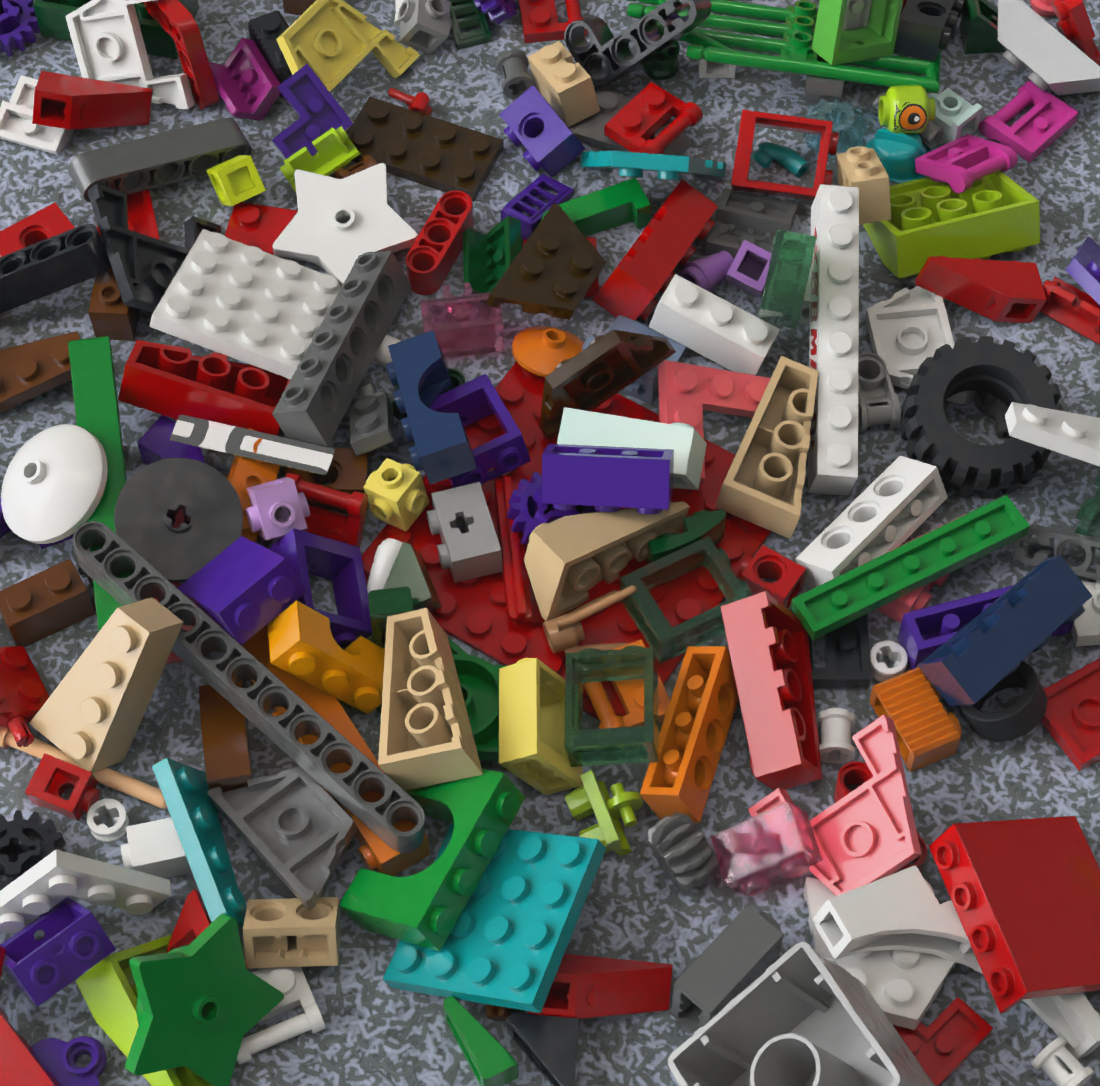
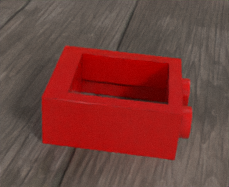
(750, 121)

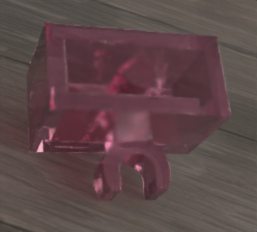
(463, 323)
(766, 849)

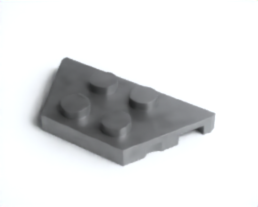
(290, 827)

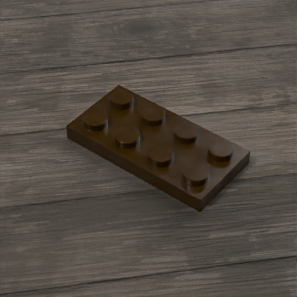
(424, 147)

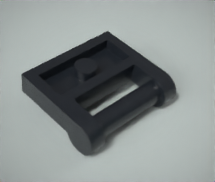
(845, 656)

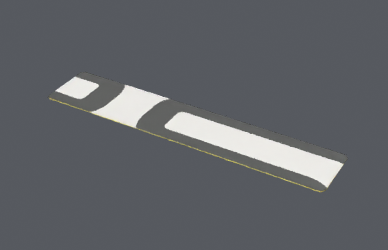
(240, 442)

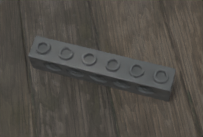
(342, 349)

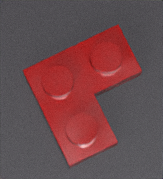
(947, 1040)

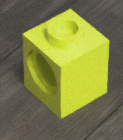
(236, 180)

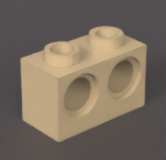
(864, 170)
(290, 935)

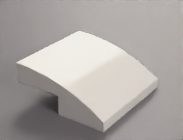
(17, 120)

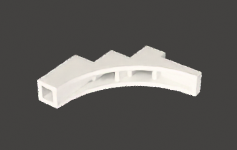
(907, 916)

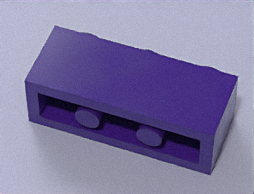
(607, 477)

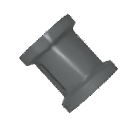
(514, 67)

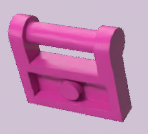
(1036, 128)
(965, 161)

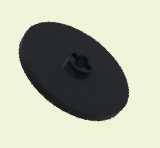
(164, 490)

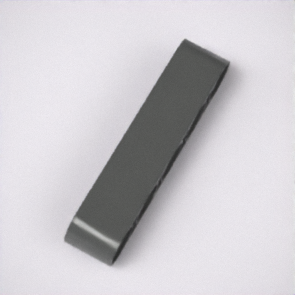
(159, 158)

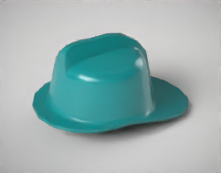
(898, 154)

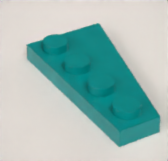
(201, 837)

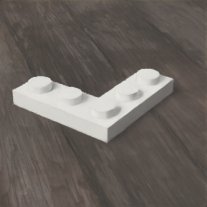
(77, 876)

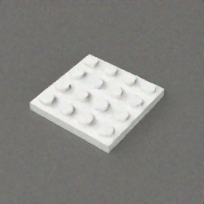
(245, 303)

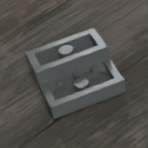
(748, 218)

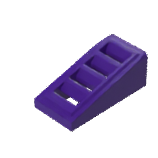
(522, 201)

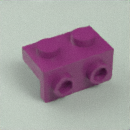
(246, 82)

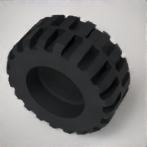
(982, 368)

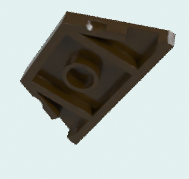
(551, 269)
(599, 374)

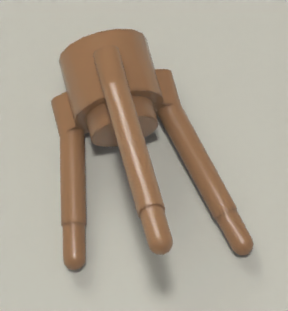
(566, 630)

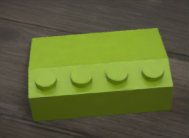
(937, 221)

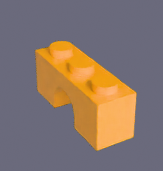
(305, 648)

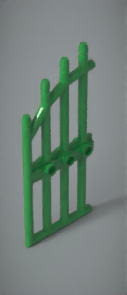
(794, 49)

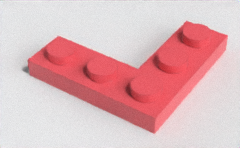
(691, 388)

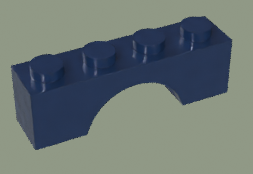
(439, 437)

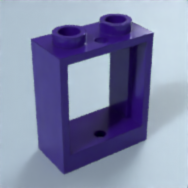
(474, 402)
(342, 565)
(69, 948)

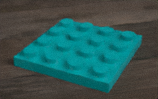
(511, 927)

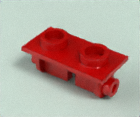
(1072, 308)

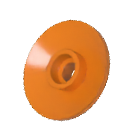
(544, 347)

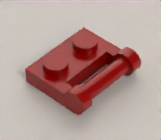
(541, 21)
(645, 115)
(331, 524)

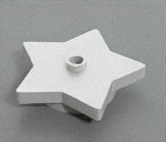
(342, 221)

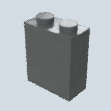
(726, 967)

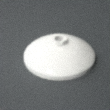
(54, 484)

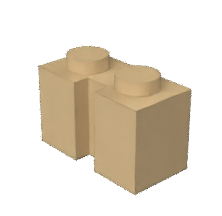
(563, 83)

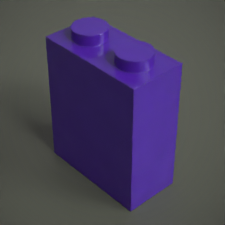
(244, 588)

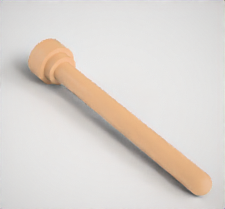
(104, 776)

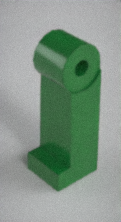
(609, 208)

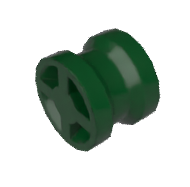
(664, 64)

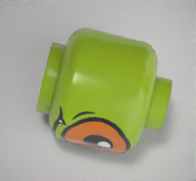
(906, 109)

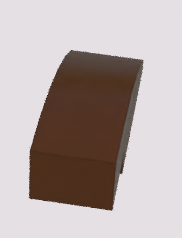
(224, 741)

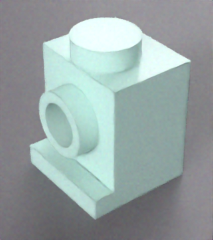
(955, 115)

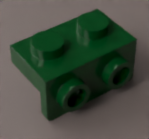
(490, 254)

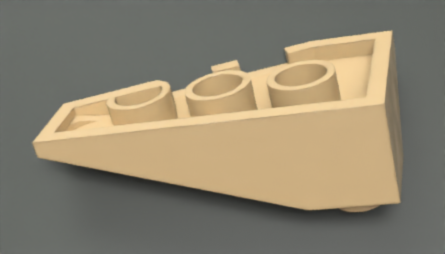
(586, 548)

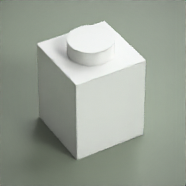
(155, 849)

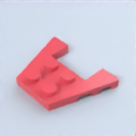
(872, 826)

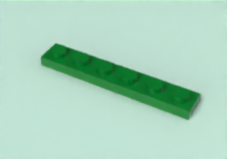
(909, 567)

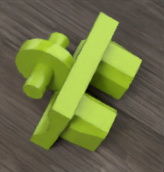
(595, 798)

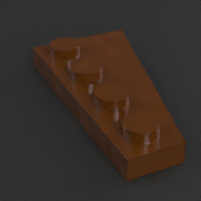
(34, 369)

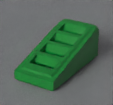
(484, 1054)

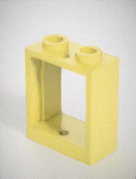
(535, 727)

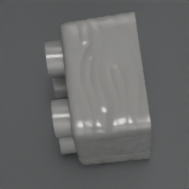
(799, 1028)

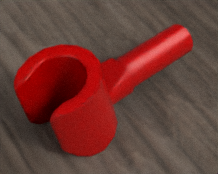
(418, 103)

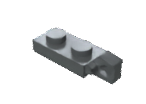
(370, 419)

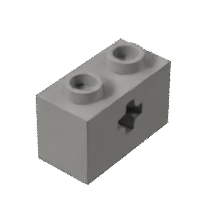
(466, 532)

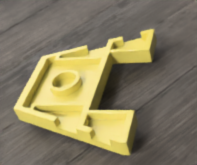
(335, 39)

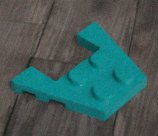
(668, 166)

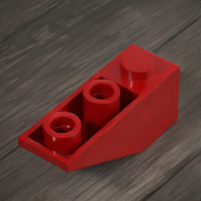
(88, 103)
(991, 288)
(607, 987)

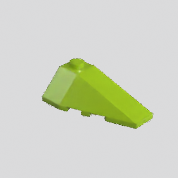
(113, 1001)

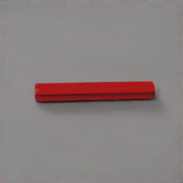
(513, 553)

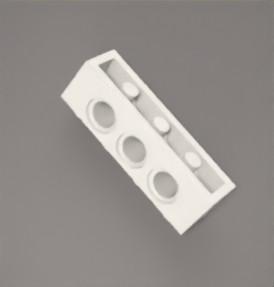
(875, 521)

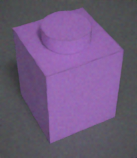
(749, 269)

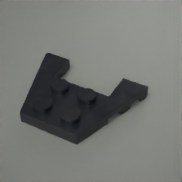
(140, 262)

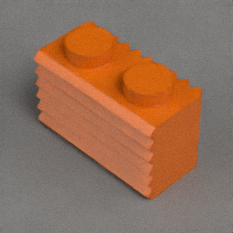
(920, 721)

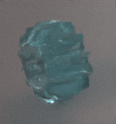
(846, 122)

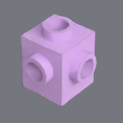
(266, 499)

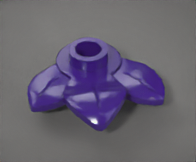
(61, 1058)

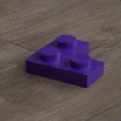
(316, 111)

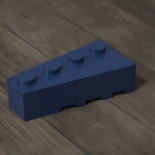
(1006, 633)

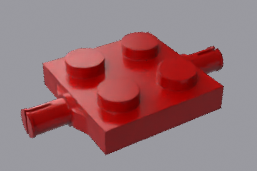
(20, 693)

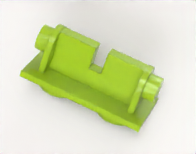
(334, 152)

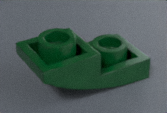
(695, 528)

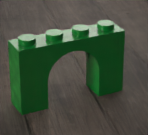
(428, 904)

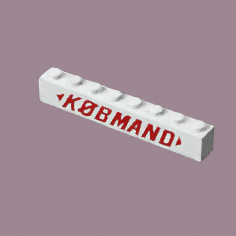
(834, 340)

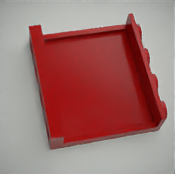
(1026, 904)

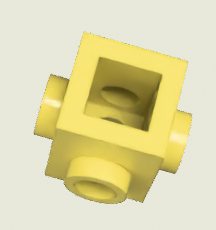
(396, 494)

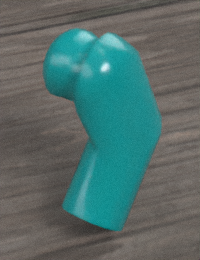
(782, 154)

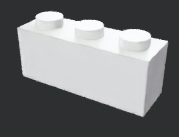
(713, 327)

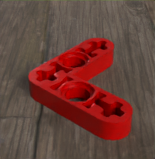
(184, 30)

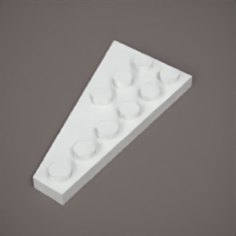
(1056, 430)

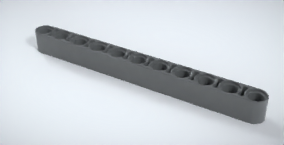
(256, 700)

